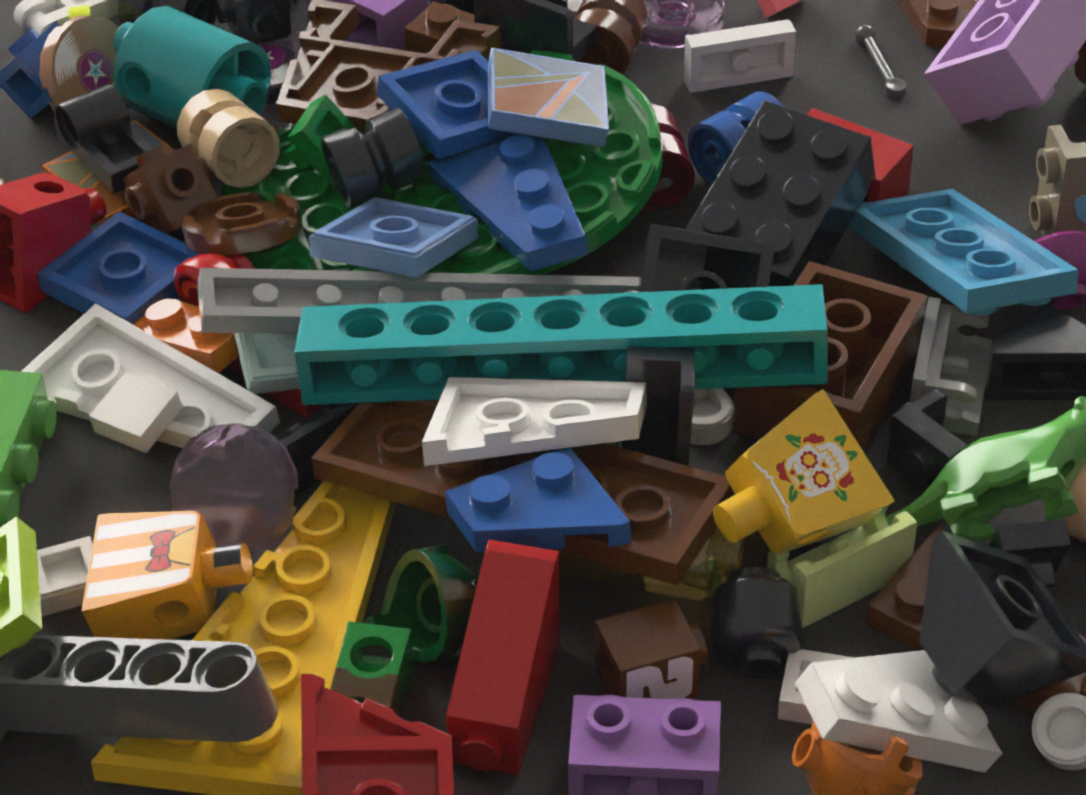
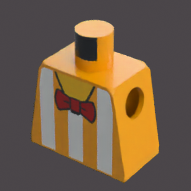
(157, 574)

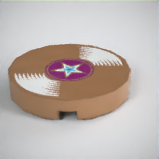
(78, 58)

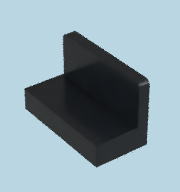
(537, 26)
(670, 401)

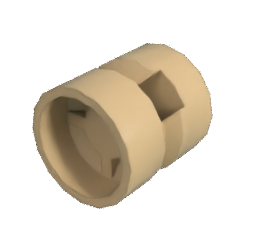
(229, 137)

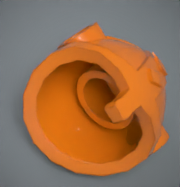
(855, 770)

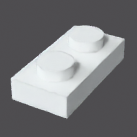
(739, 56)

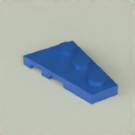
(518, 197)

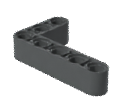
(135, 689)

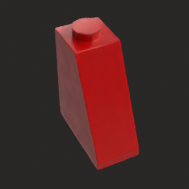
(505, 657)

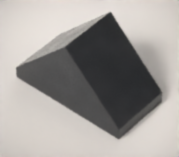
(1039, 359)

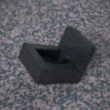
(255, 19)
(920, 442)

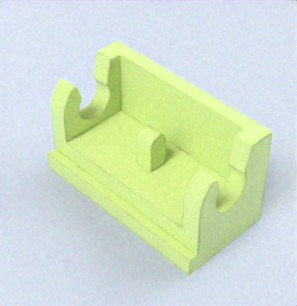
(848, 566)

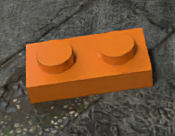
(180, 328)

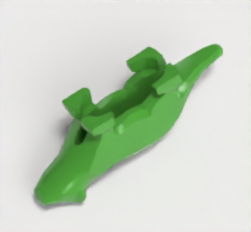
(1007, 473)

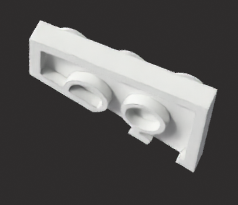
(897, 695)

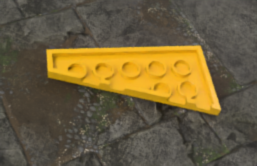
(296, 626)

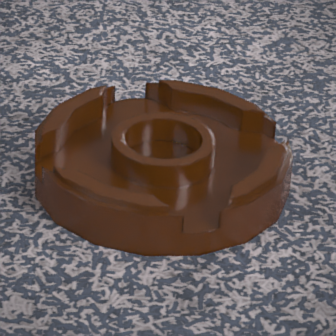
(241, 223)

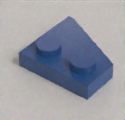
(537, 505)

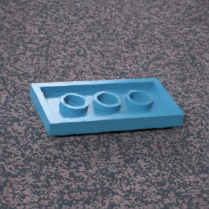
(964, 251)

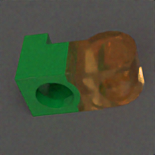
(373, 676)

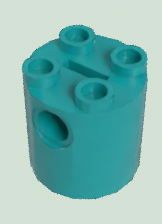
(174, 57)

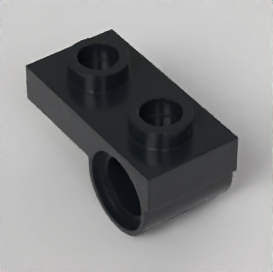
(101, 135)

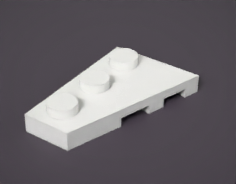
(530, 415)

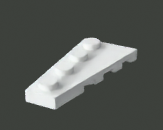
(102, 347)

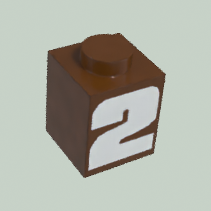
(650, 653)

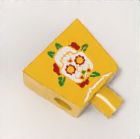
(802, 482)

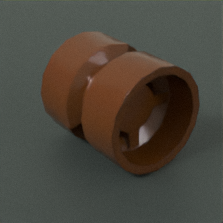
(618, 30)

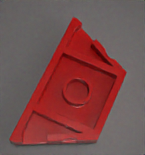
(368, 748)

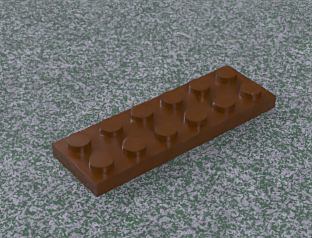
(665, 501)

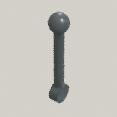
(894, 87)

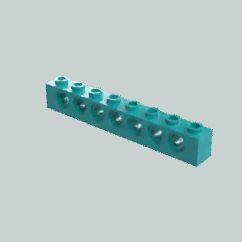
(415, 346)

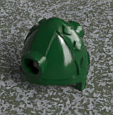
(433, 599)

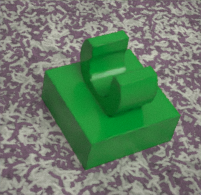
(318, 120)

